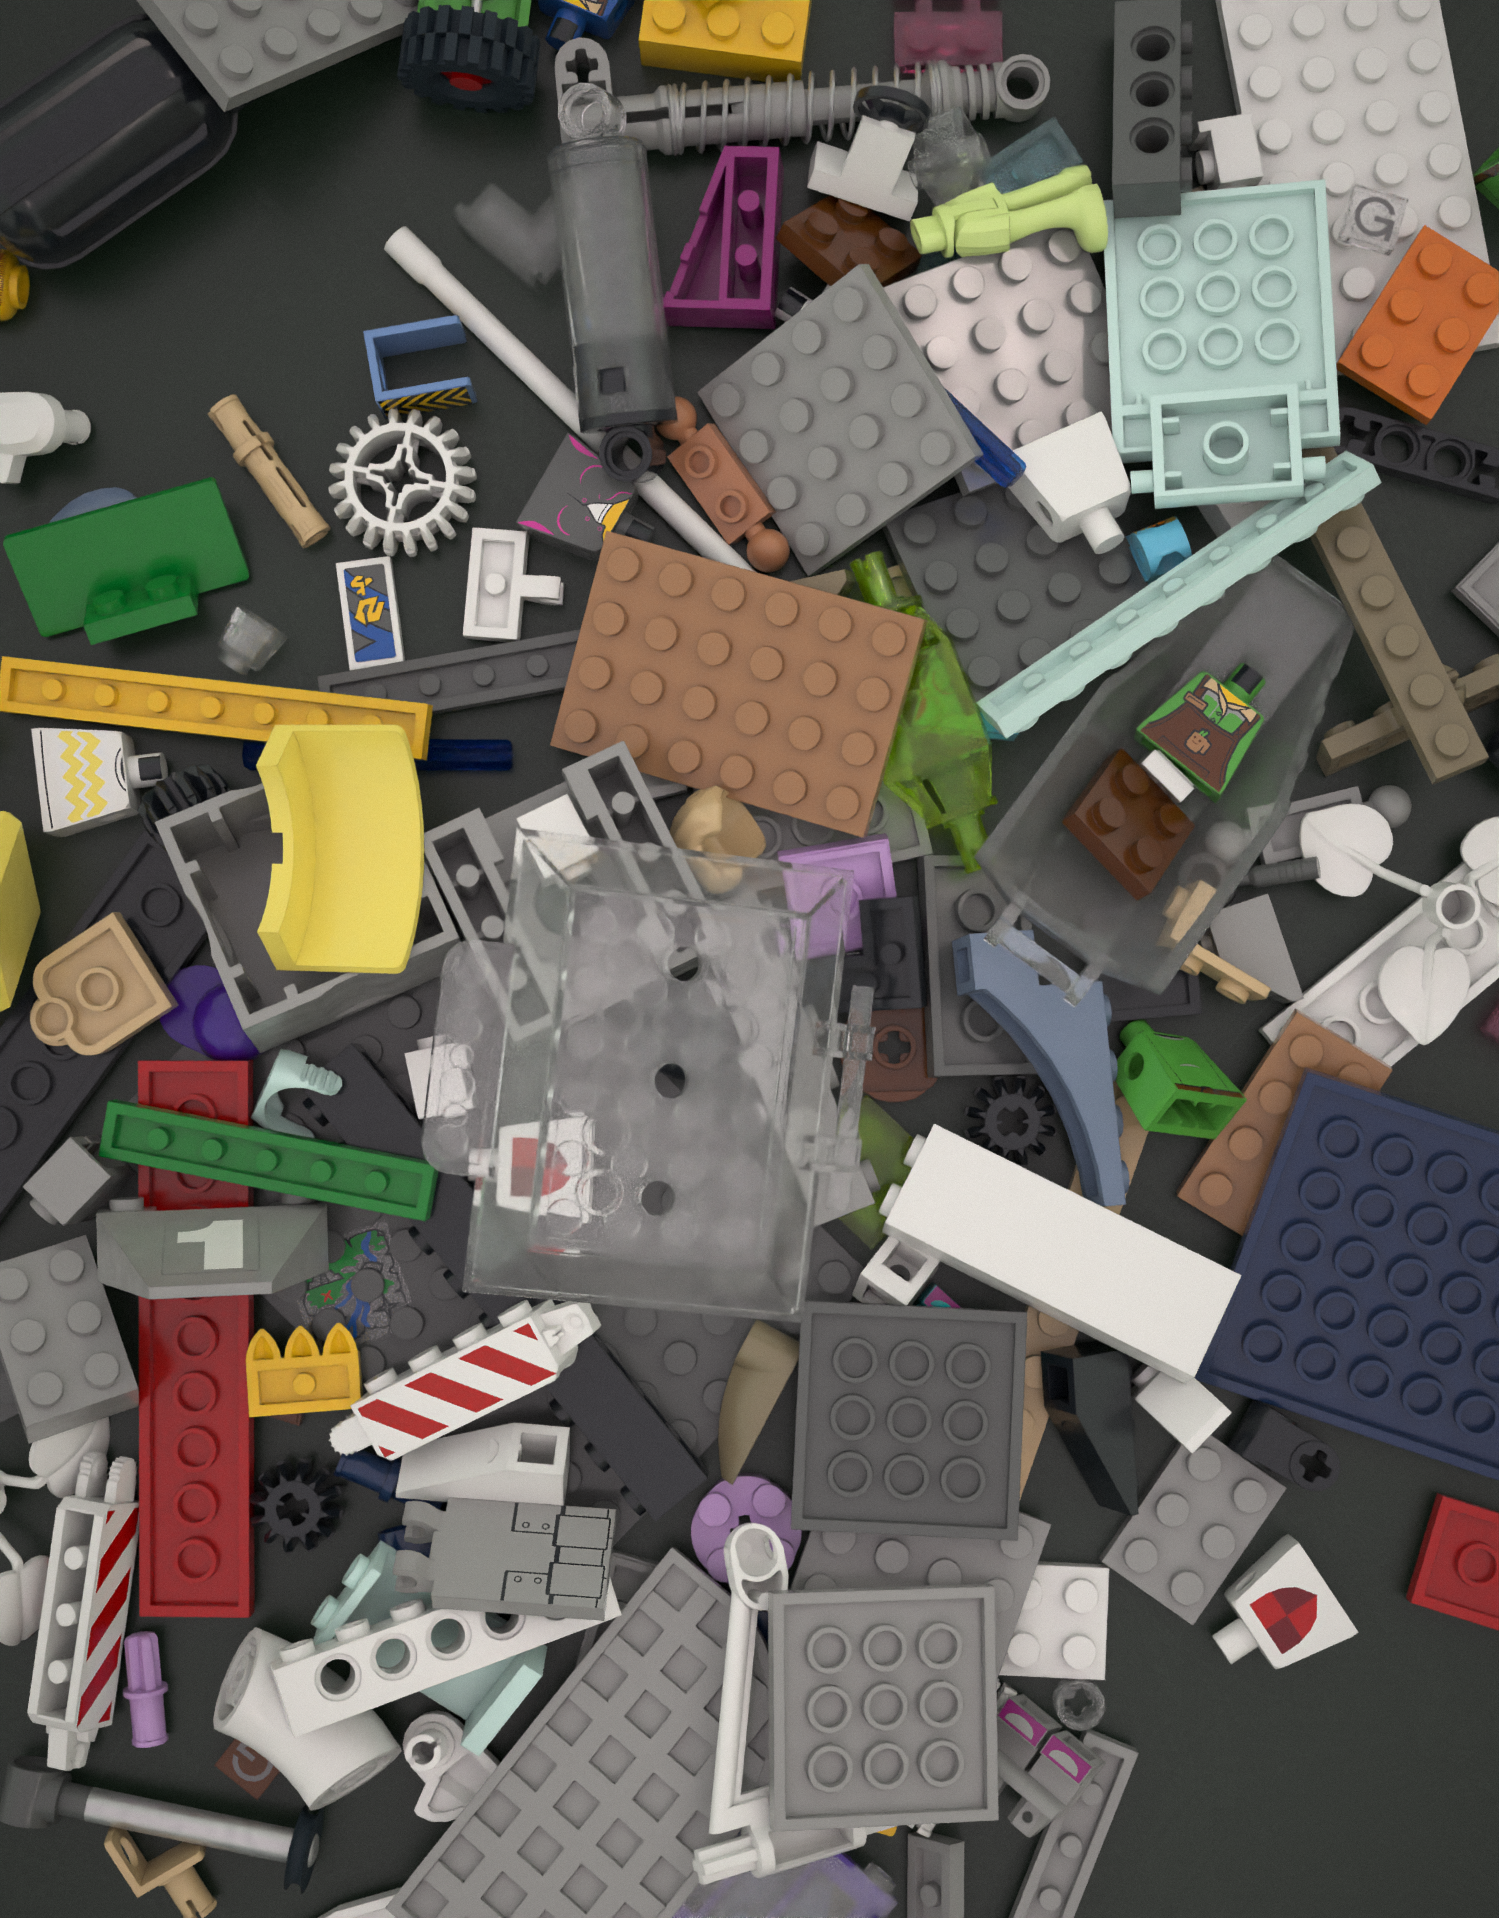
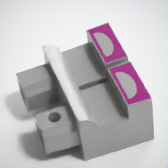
(1040, 1764)

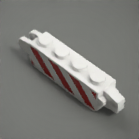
(466, 1380)
(85, 1609)

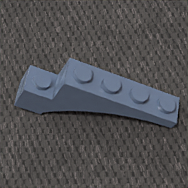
(1065, 1049)

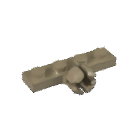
(1353, 743)

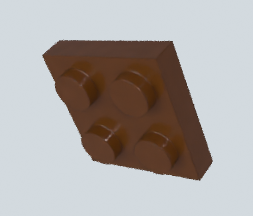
(840, 235)
(1128, 824)

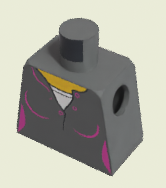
(580, 503)

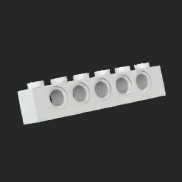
(313, 1706)

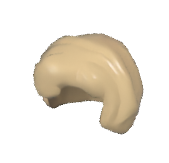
(717, 825)

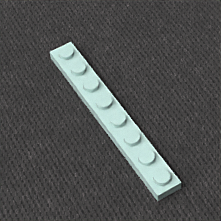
(1175, 595)

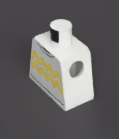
(90, 777)

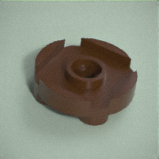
(908, 1077)

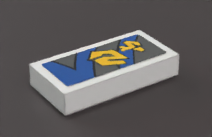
(370, 612)

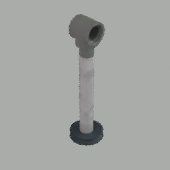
(42, 1795)

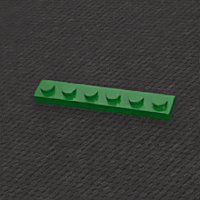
(268, 1159)

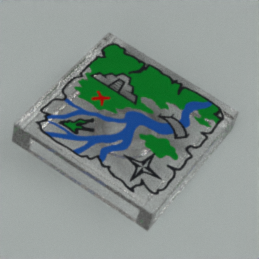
(365, 1320)

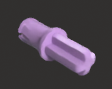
(145, 1690)

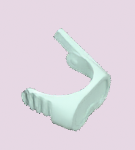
(291, 1072)

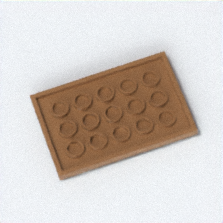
(739, 682)

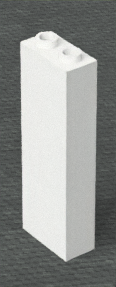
(1059, 1252)

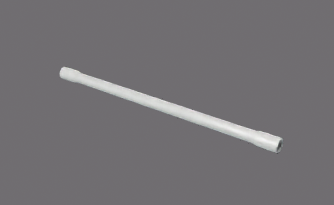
(429, 271)

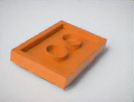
(1423, 325)

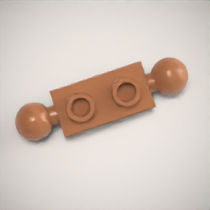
(725, 488)

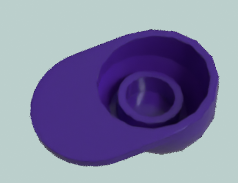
(206, 1016)

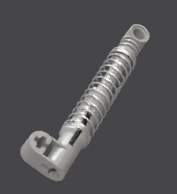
(785, 109)

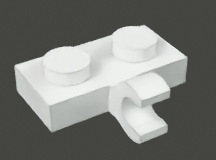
(500, 585)

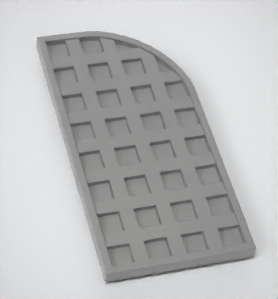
(610, 1777)

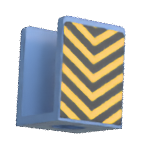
(413, 338)

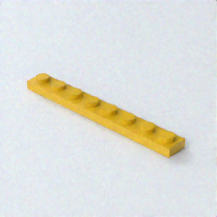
(193, 703)

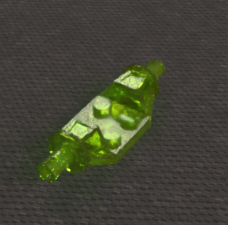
(939, 727)

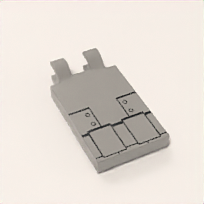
(509, 1557)

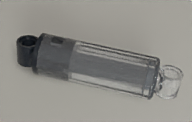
(612, 283)

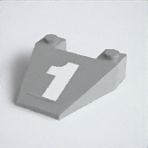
(211, 1248)

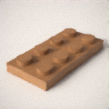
(1234, 1164)

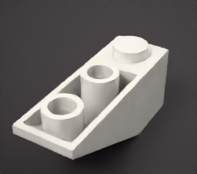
(491, 1464)

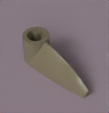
(752, 1392)

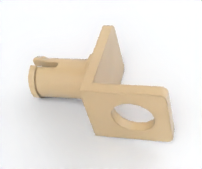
(170, 1869)

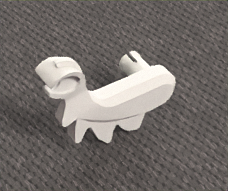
(35, 426)
(446, 1767)

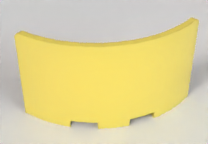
(349, 848)

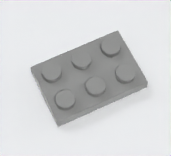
(1192, 1526)

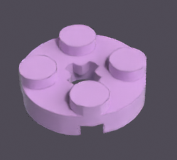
(721, 1509)

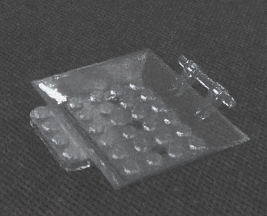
(555, 1060)

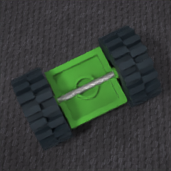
(471, 54)

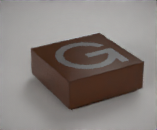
(247, 1768)

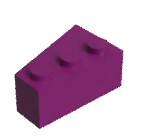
(733, 253)

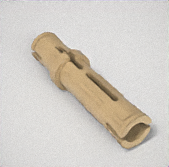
(257, 453)

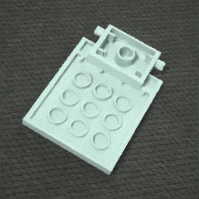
(1223, 344)

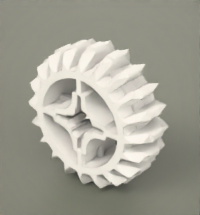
(408, 438)

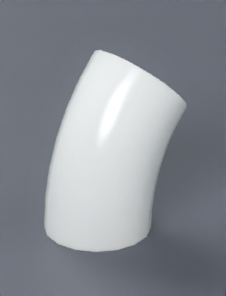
(318, 1763)

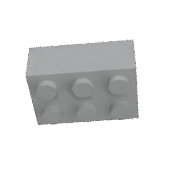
(61, 1341)

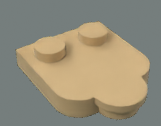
(97, 990)

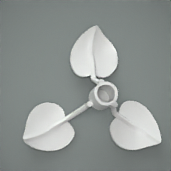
(1415, 984)
(56, 1464)

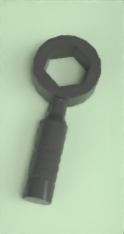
(1279, 874)

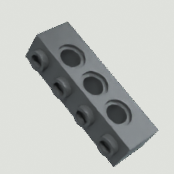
(1148, 108)

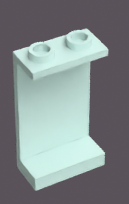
(480, 1697)

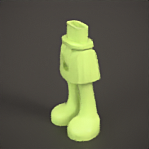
(989, 221)

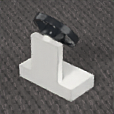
(874, 165)

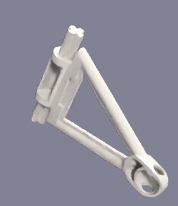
(752, 1573)

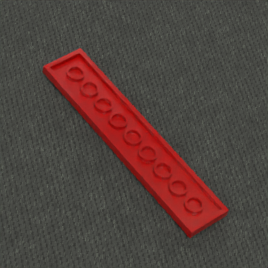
(194, 1386)

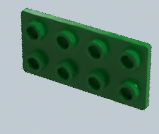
(128, 562)

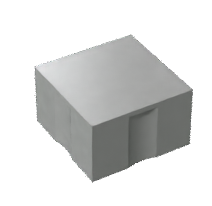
(225, 868)

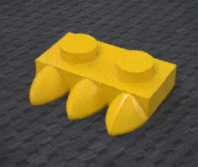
(302, 1377)

